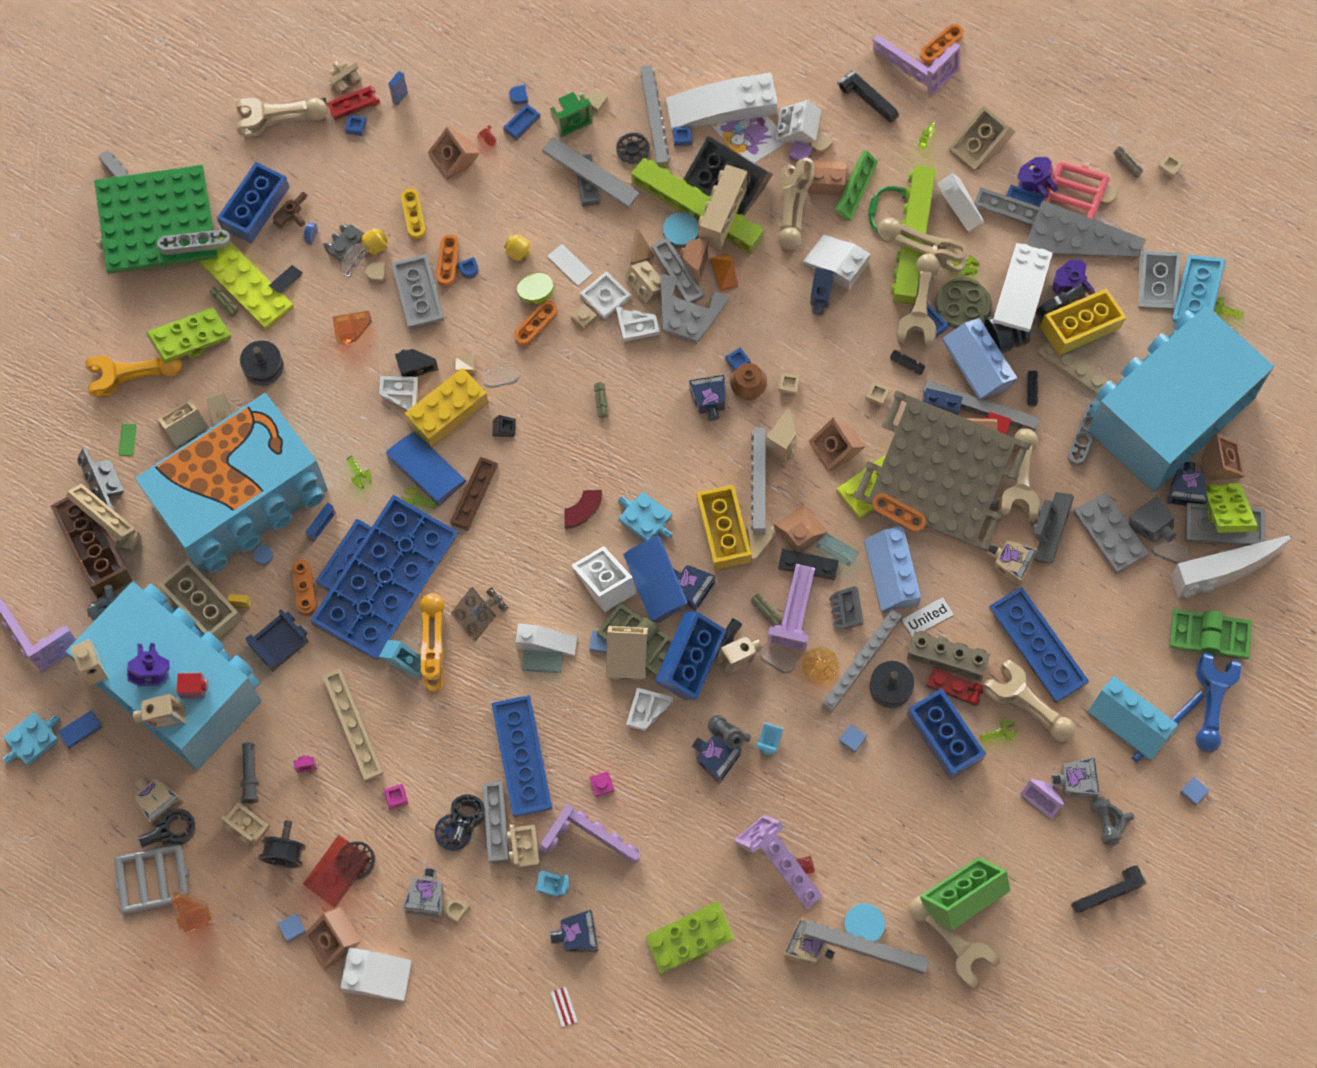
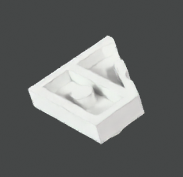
(636, 324)
(399, 390)
(647, 708)

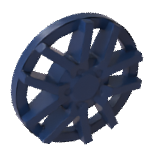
(448, 832)

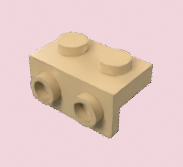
(644, 280)
(246, 824)
(524, 846)

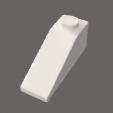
(960, 202)
(545, 640)

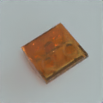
(192, 911)

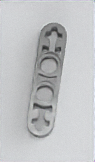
(194, 245)
(1082, 432)

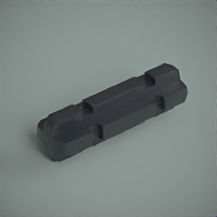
(907, 362)
(1032, 388)

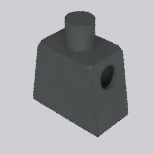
(1153, 521)

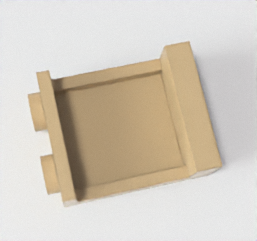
(626, 653)

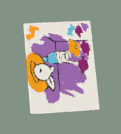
(750, 137)

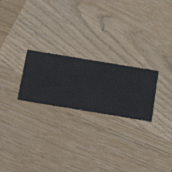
(285, 279)

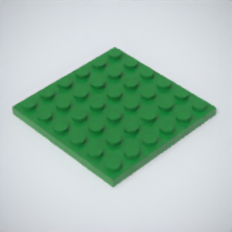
(151, 205)

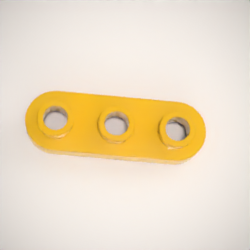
(411, 208)

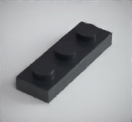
(823, 566)

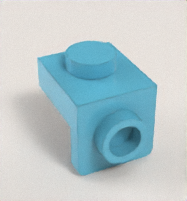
(769, 738)
(552, 884)

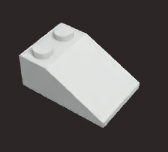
(842, 257)
(1158, 278)
(605, 579)
(376, 975)

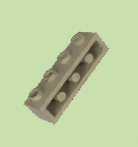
(948, 655)

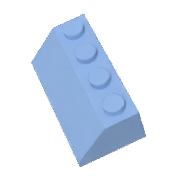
(979, 359)
(892, 569)

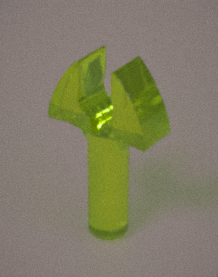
(926, 135)
(970, 261)
(1227, 310)
(358, 472)
(417, 499)
(1000, 732)

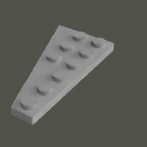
(1075, 234)

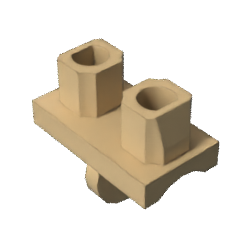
(338, 80)

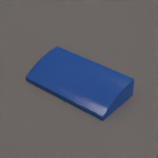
(425, 468)
(655, 579)

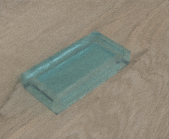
(837, 549)
(542, 661)

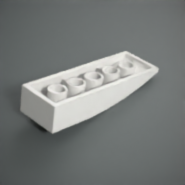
(724, 102)
(1022, 287)
(1224, 568)

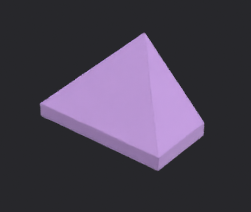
(1043, 797)

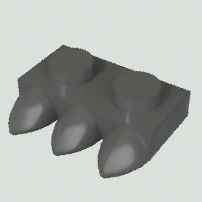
(342, 242)
(848, 608)

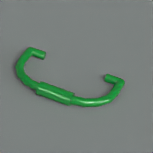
(874, 201)

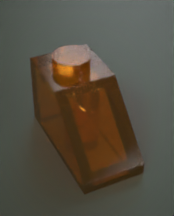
(351, 326)

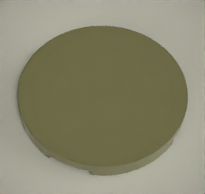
(963, 301)

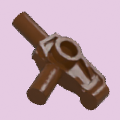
(289, 211)

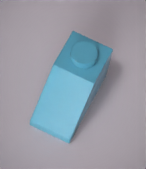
(402, 657)

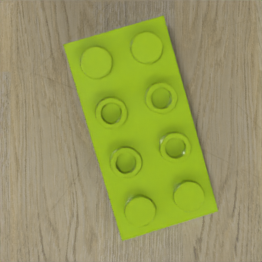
(188, 335)
(1229, 509)
(690, 937)

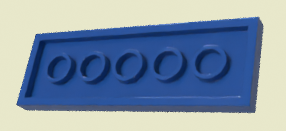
(1038, 644)
(521, 756)

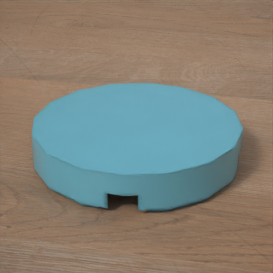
(680, 229)
(865, 921)

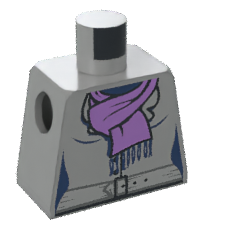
(1078, 779)
(425, 896)

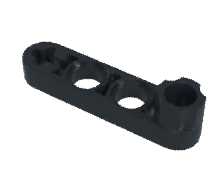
(855, 83)
(1132, 880)

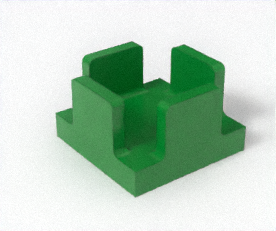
(575, 113)

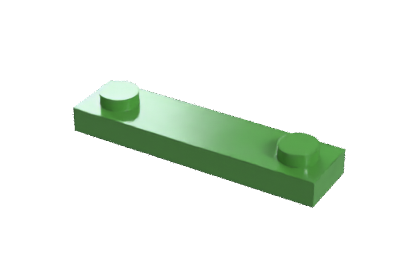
(856, 185)

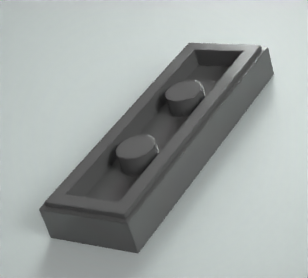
(588, 193)

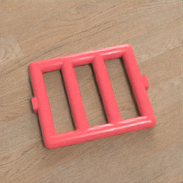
(1083, 170)

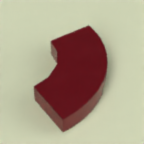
(583, 509)

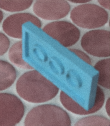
(1199, 284)

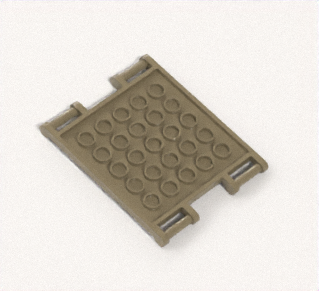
(943, 469)

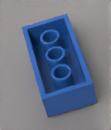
(253, 202)
(690, 656)
(946, 734)

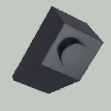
(415, 363)

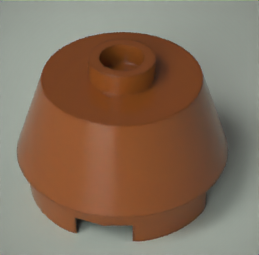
(748, 381)

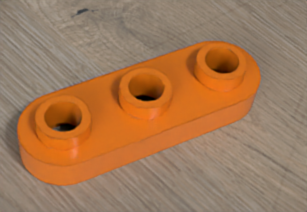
(943, 38)
(445, 254)
(537, 316)
(907, 516)
(306, 594)

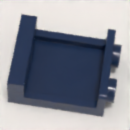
(278, 640)

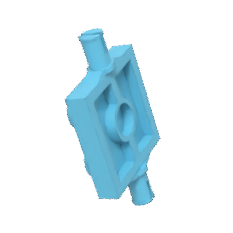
(645, 517)
(31, 739)

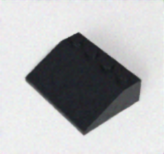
(713, 158)

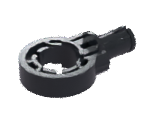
(1059, 301)
(463, 821)
(169, 837)

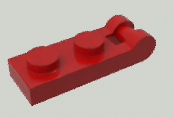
(353, 102)
(955, 686)

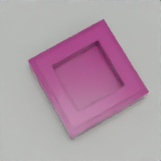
(396, 796)

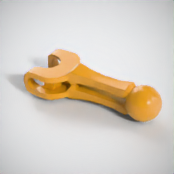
(119, 373)
(431, 660)

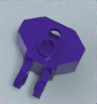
(1038, 177)
(1070, 276)
(147, 666)

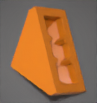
(724, 271)

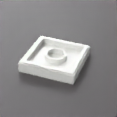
(605, 295)

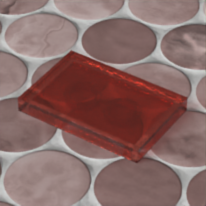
(336, 871)

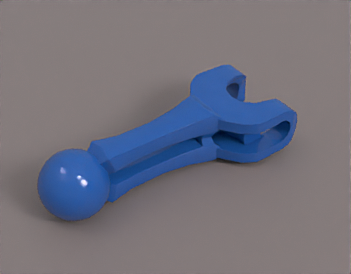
(1215, 685)

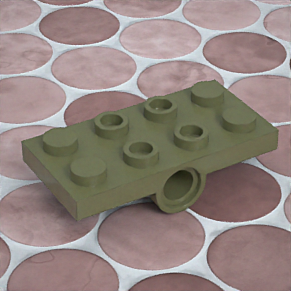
(657, 641)

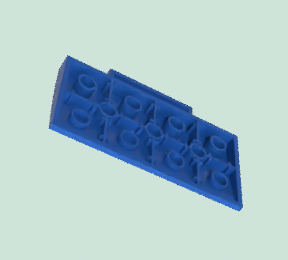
(380, 575)

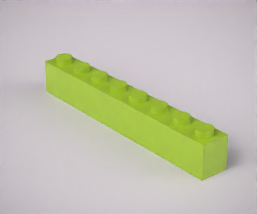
(692, 201)
(916, 218)

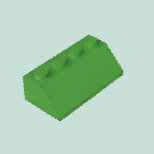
(966, 893)

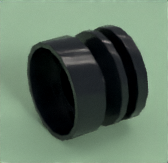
(1006, 336)

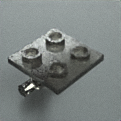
(475, 613)

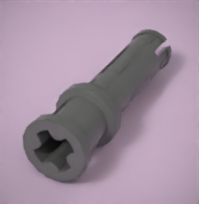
(249, 779)

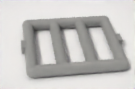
(138, 857)

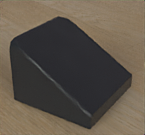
(503, 426)

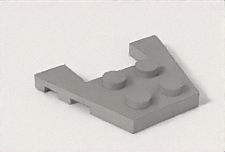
(686, 318)

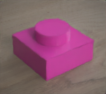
(304, 764)
(601, 784)

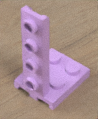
(934, 76)
(790, 632)
(47, 650)
(594, 829)
(764, 835)

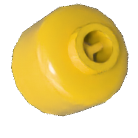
(375, 240)
(517, 247)

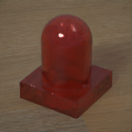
(487, 136)
(806, 864)

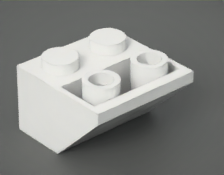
(798, 123)

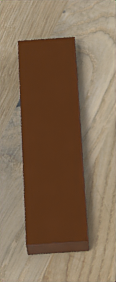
(474, 493)

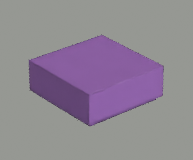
(800, 151)

